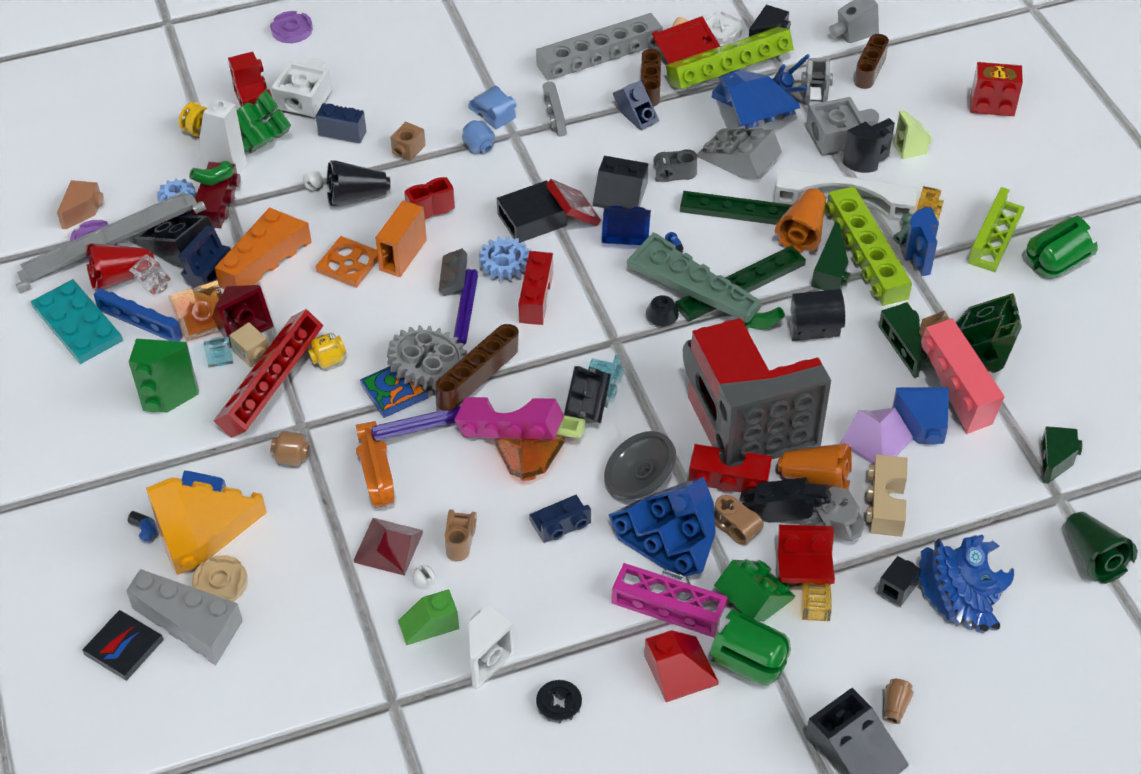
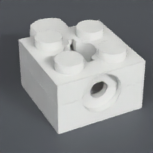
(302, 87)

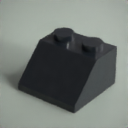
(620, 183)

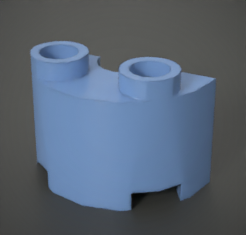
(494, 106)

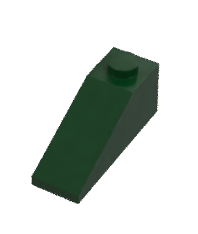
(833, 262)
(901, 328)

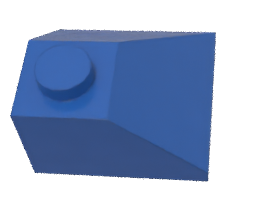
(924, 412)

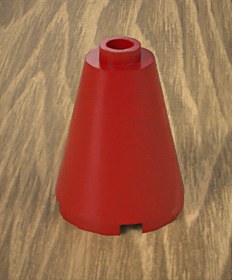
(112, 263)

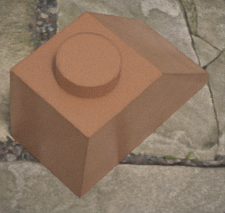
(79, 203)

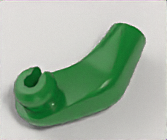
(212, 176)
(765, 320)

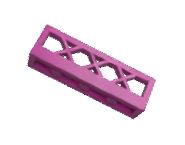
(665, 604)

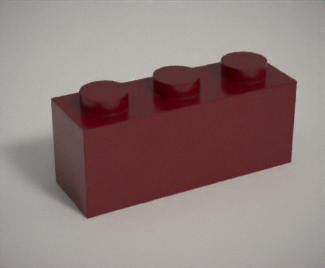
(218, 197)

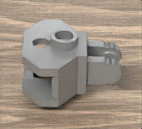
(817, 79)
(841, 515)

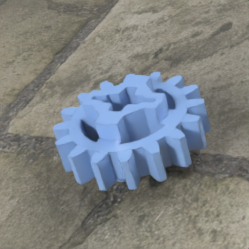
(503, 258)

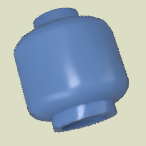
(478, 136)

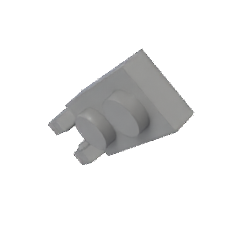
(554, 107)

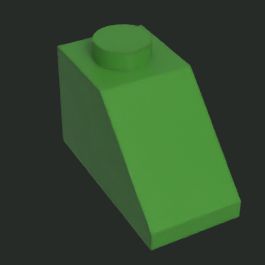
(429, 618)

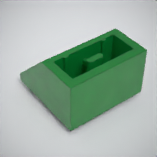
(754, 589)

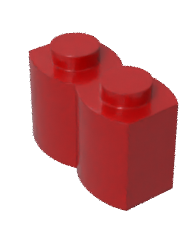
(434, 196)

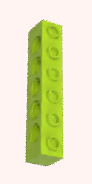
(729, 57)
(868, 246)

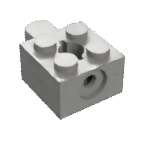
(832, 119)

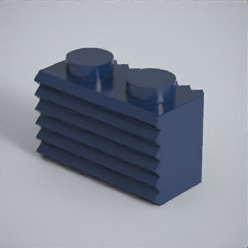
(341, 122)

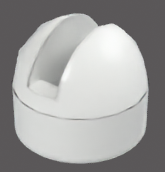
(312, 180)
(419, 579)

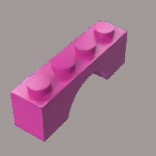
(535, 420)

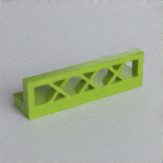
(989, 227)

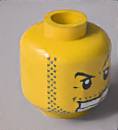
(327, 350)

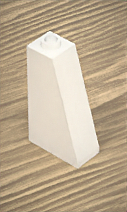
(221, 136)

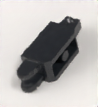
(785, 499)

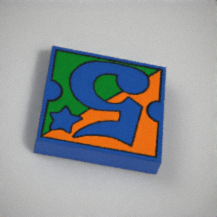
(391, 393)

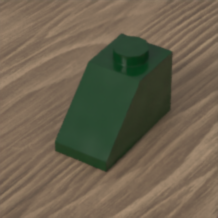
(1058, 451)

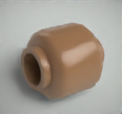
(290, 448)

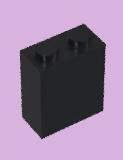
(531, 212)

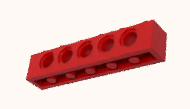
(268, 373)

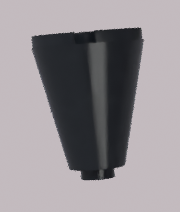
(354, 183)

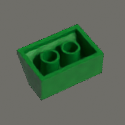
(162, 374)

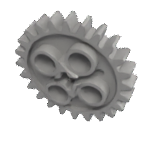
(412, 348)

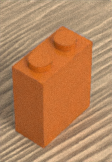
(401, 238)

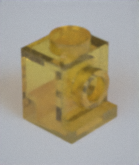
(931, 198)

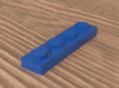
(138, 315)

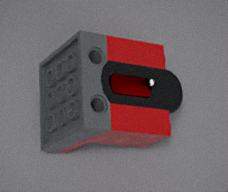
(746, 403)

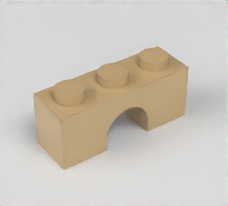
(887, 513)

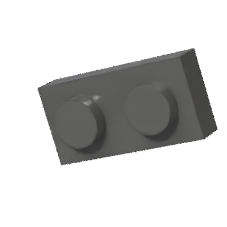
(453, 272)

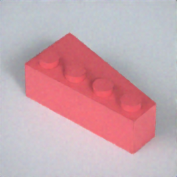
(969, 384)

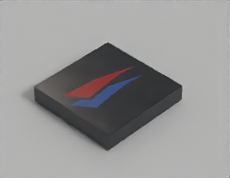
(122, 645)

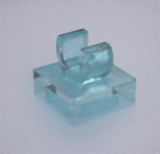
(218, 352)

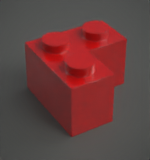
(247, 77)

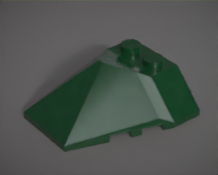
(990, 331)

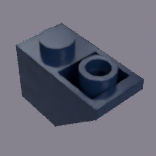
(636, 105)

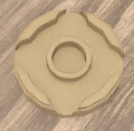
(221, 577)

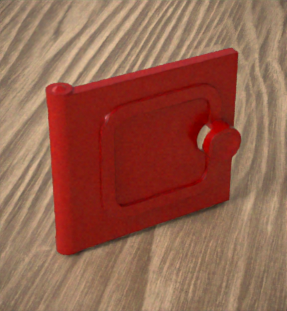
(685, 40)

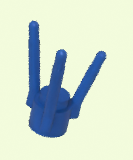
(786, 80)

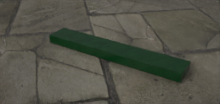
(732, 207)
(748, 279)

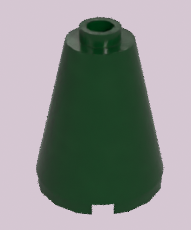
(1100, 547)

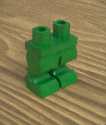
(256, 132)

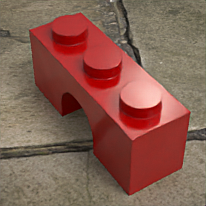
(534, 288)
(707, 464)

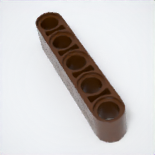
(476, 367)

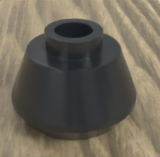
(662, 311)

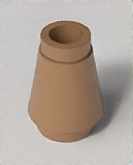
(897, 698)

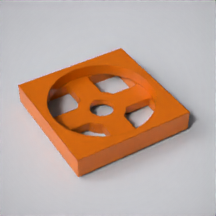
(340, 274)

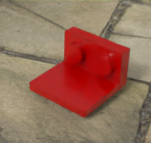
(805, 554)

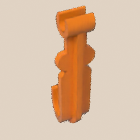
(375, 466)

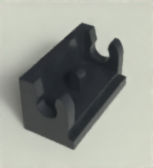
(587, 394)

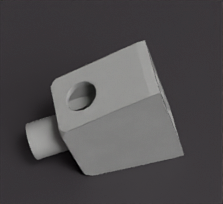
(857, 21)

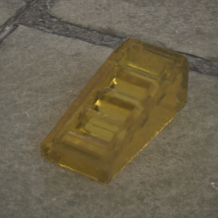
(816, 611)

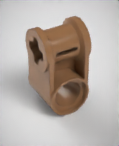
(739, 521)
(459, 534)

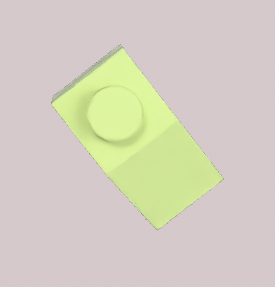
(911, 136)

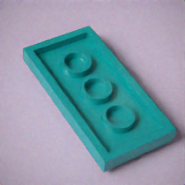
(76, 321)

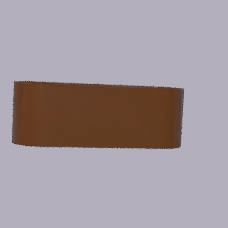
(871, 61)
(651, 74)

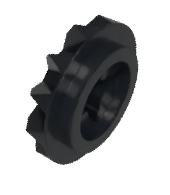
(562, 690)

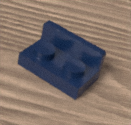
(560, 518)

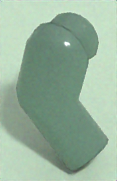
(901, 236)

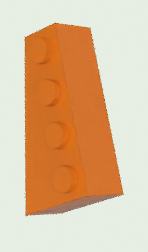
(262, 248)

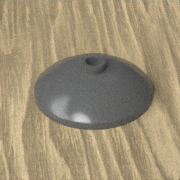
(640, 465)

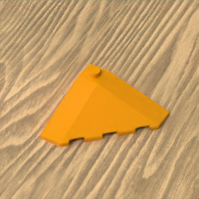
(199, 520)

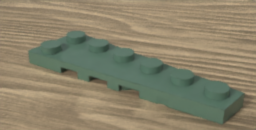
(665, 264)

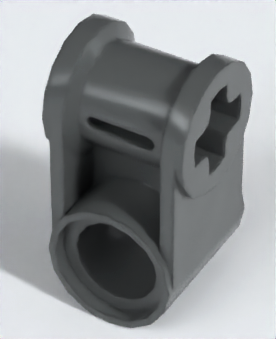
(678, 165)

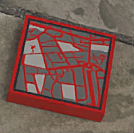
(573, 202)

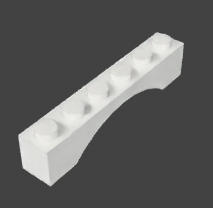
(886, 198)

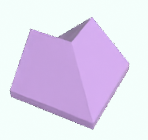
(877, 433)

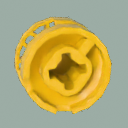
(193, 118)

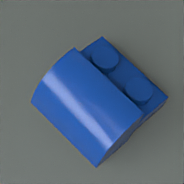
(922, 240)

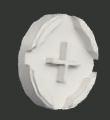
(724, 26)

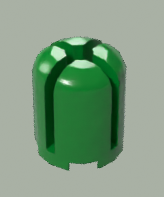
(1061, 247)
(751, 649)

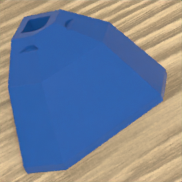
(756, 98)
(670, 526)

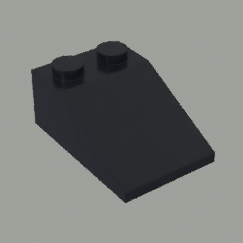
(172, 236)

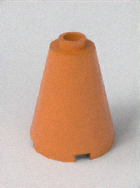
(803, 222)
(820, 464)

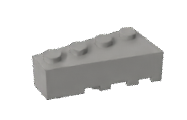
(186, 612)

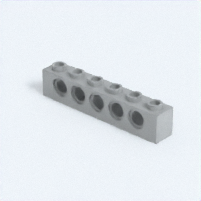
(597, 46)

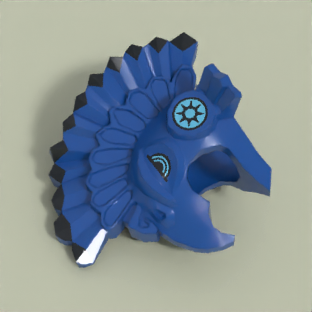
(963, 583)

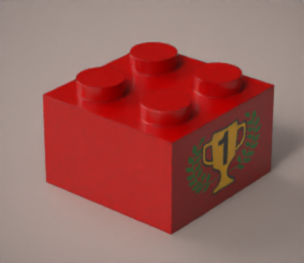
(996, 89)

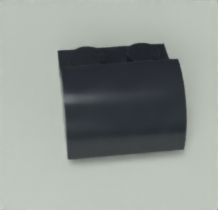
(868, 145)
(817, 314)

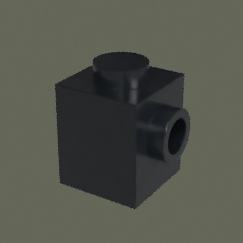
(899, 580)

